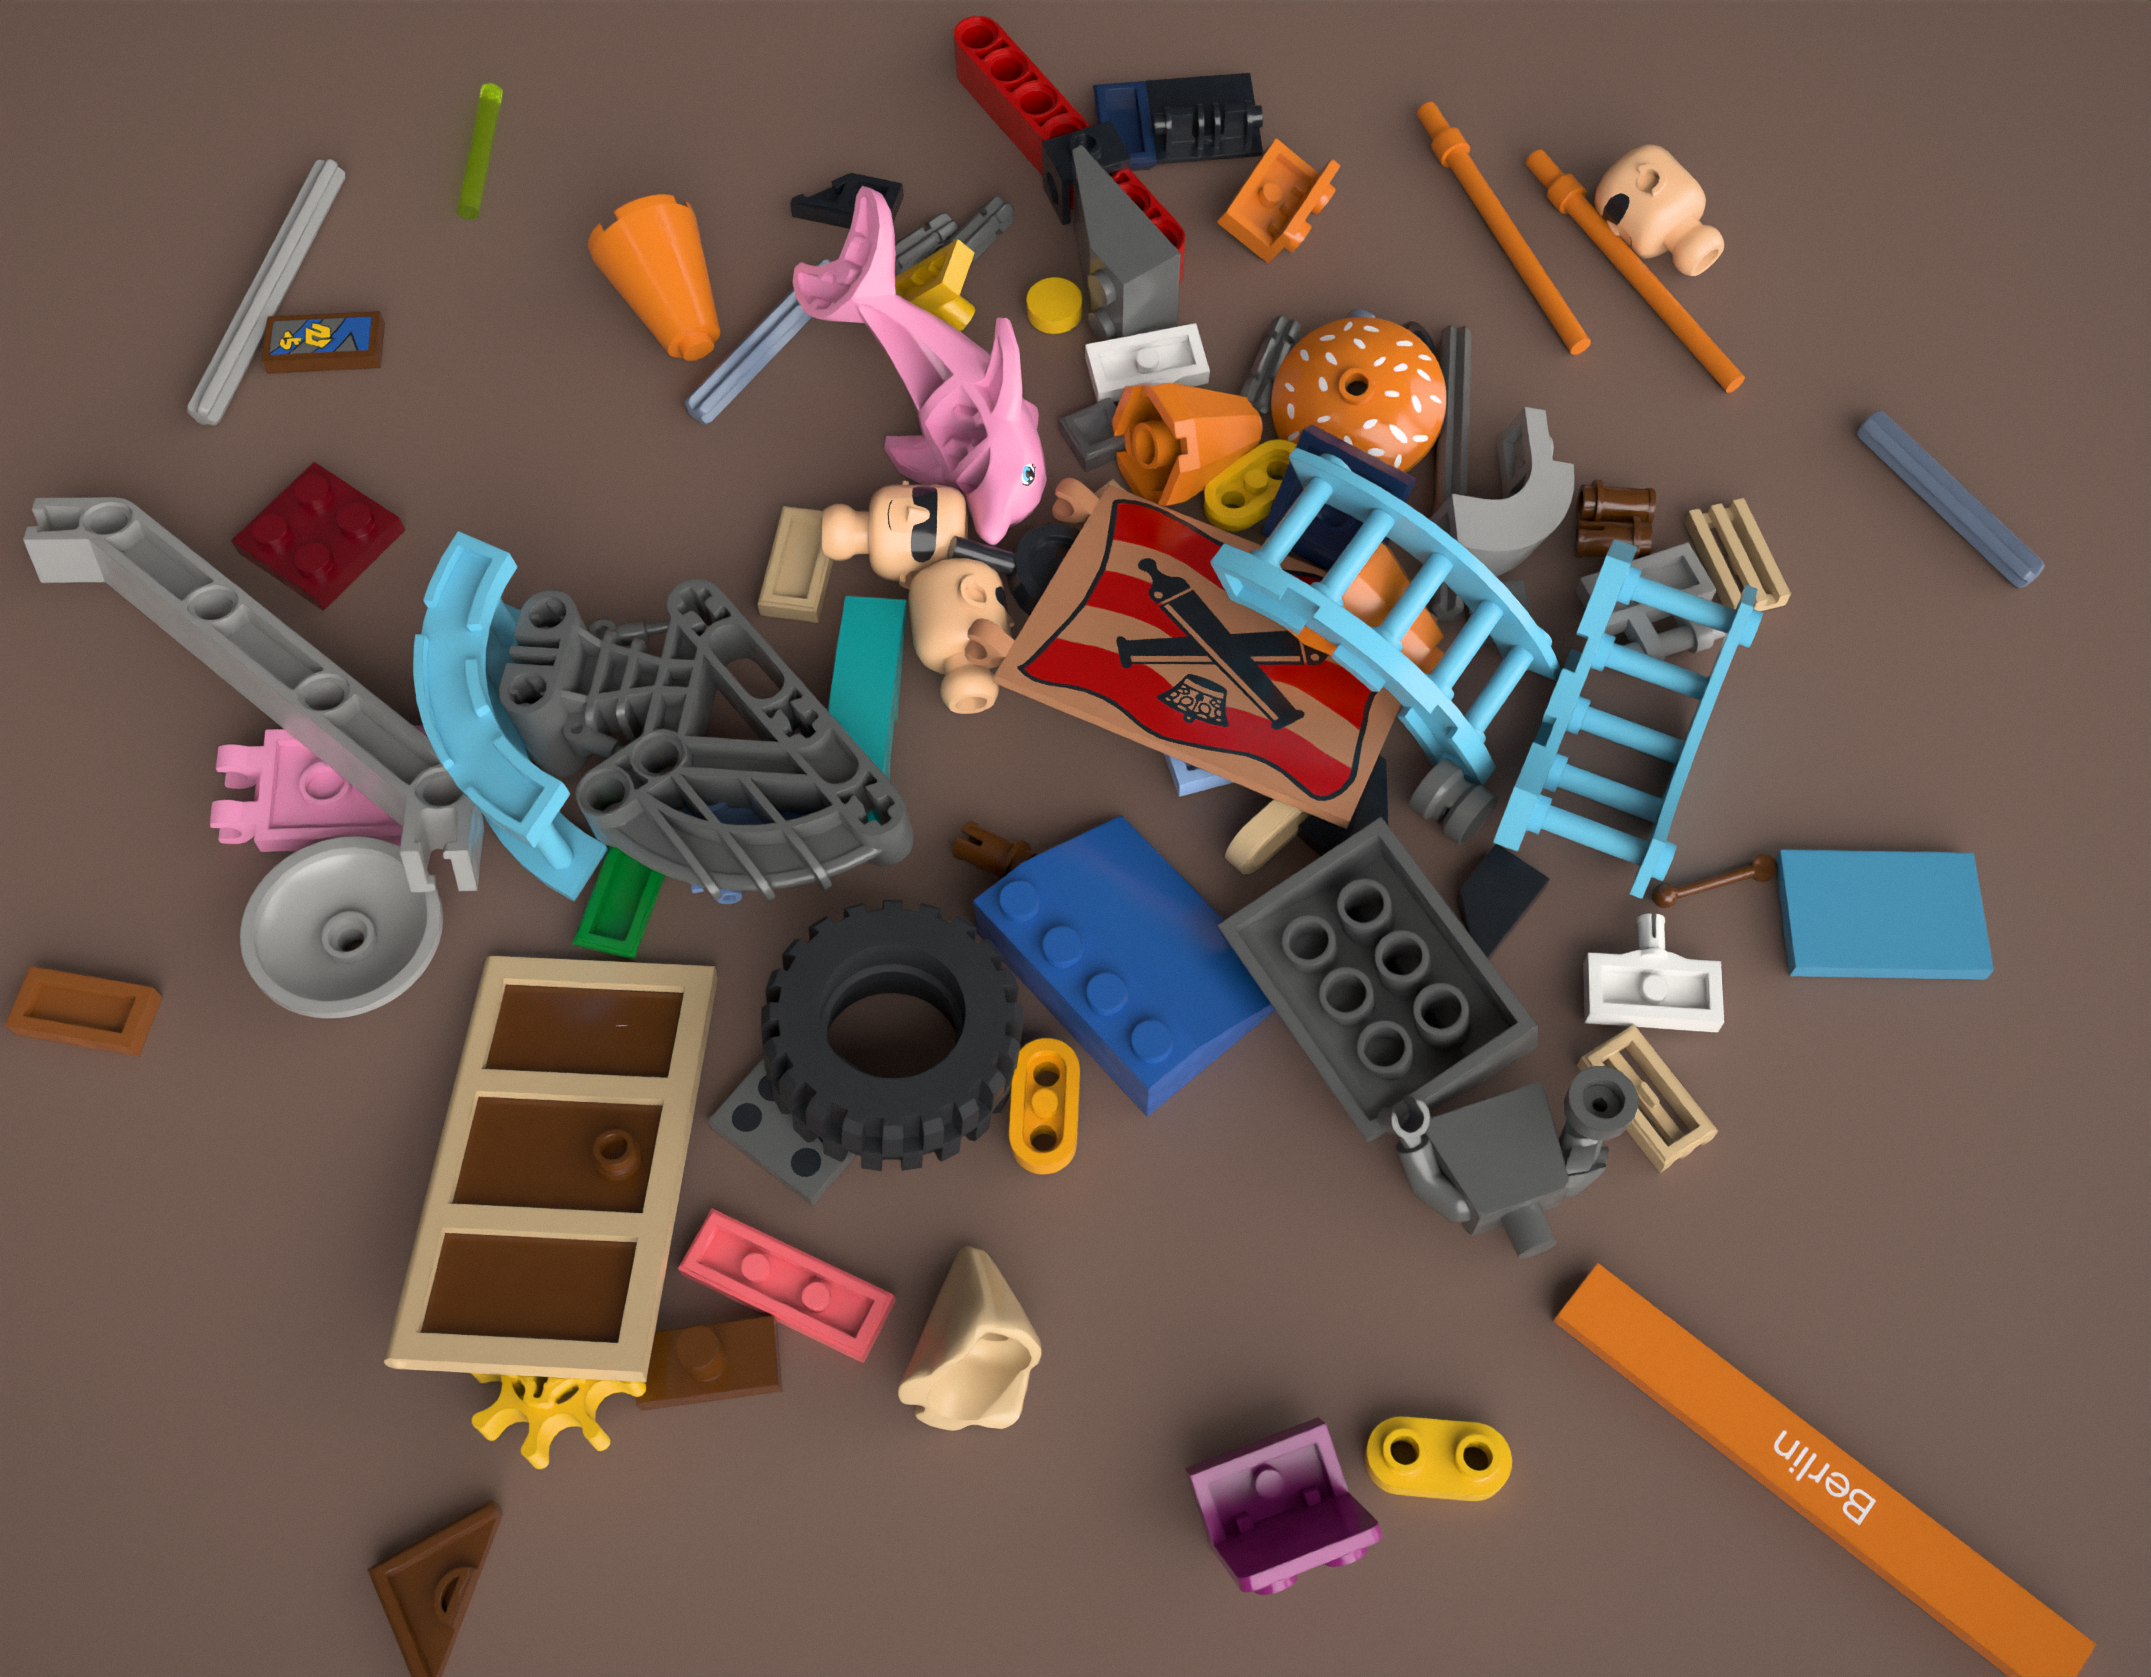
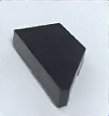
(837, 204)

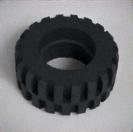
(880, 955)

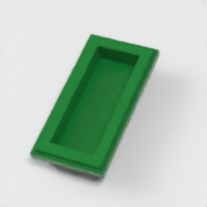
(619, 906)

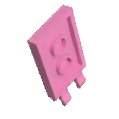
(294, 799)

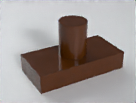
(713, 1363)

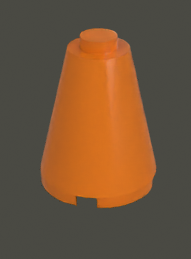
(661, 272)

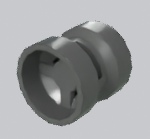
(1453, 801)

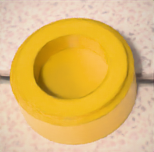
(1054, 305)

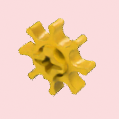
(548, 1407)

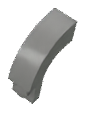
(1533, 501)

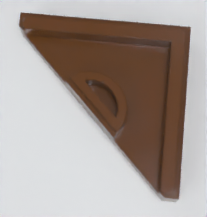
(431, 1586)

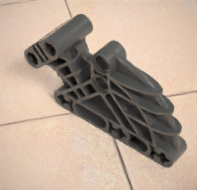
(583, 685)

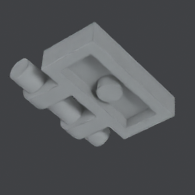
(1672, 567)

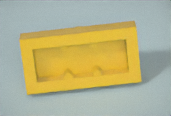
(937, 284)

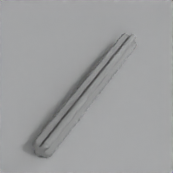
(265, 293)

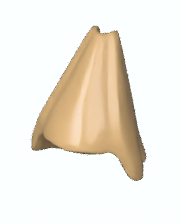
(972, 1351)

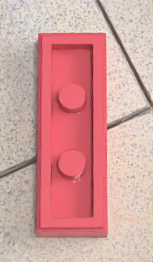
(787, 1284)

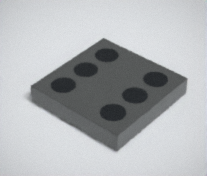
(767, 1137)

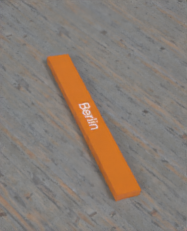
(1823, 1482)

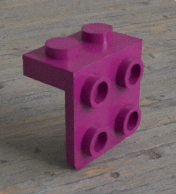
(1280, 1509)

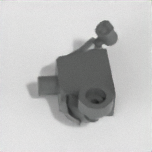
(1503, 1156)

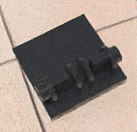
(1204, 118)

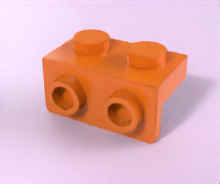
(1276, 201)

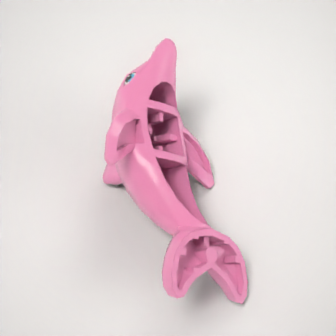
(967, 402)

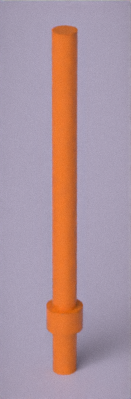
(1453, 152)
(1569, 197)

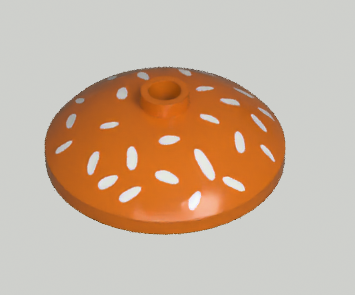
(1396, 414)

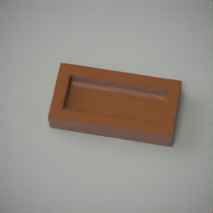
(84, 1011)

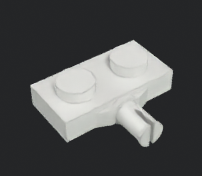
(1148, 357)
(1653, 986)

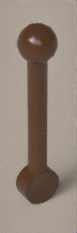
(1761, 869)

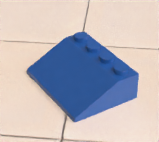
(1124, 959)

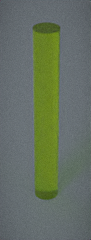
(479, 151)

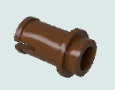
(1615, 503)
(1596, 537)
(990, 850)

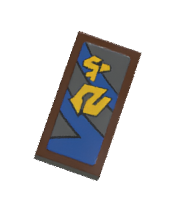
(323, 342)

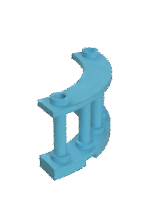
(1374, 651)
(457, 694)
(1572, 713)

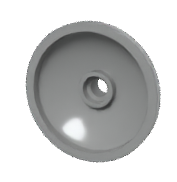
(321, 903)

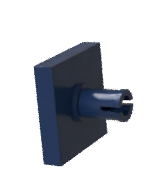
(1332, 528)

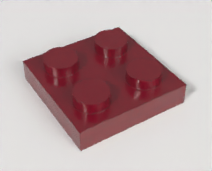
(318, 535)

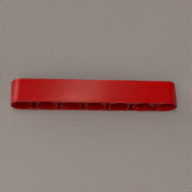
(1034, 110)

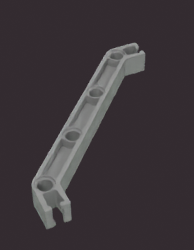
(270, 667)

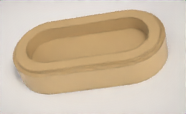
(1264, 836)

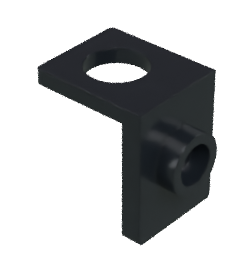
(1099, 141)

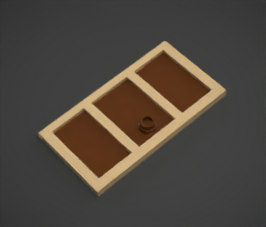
(557, 1172)

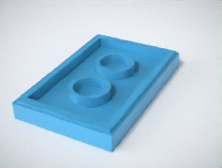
(1883, 914)

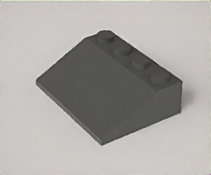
(1380, 980)

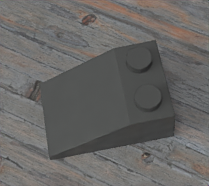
(1123, 257)

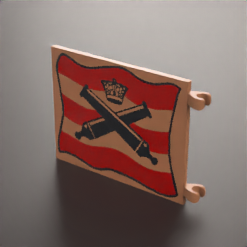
(1161, 655)

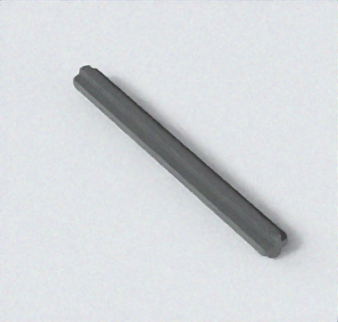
(1452, 445)

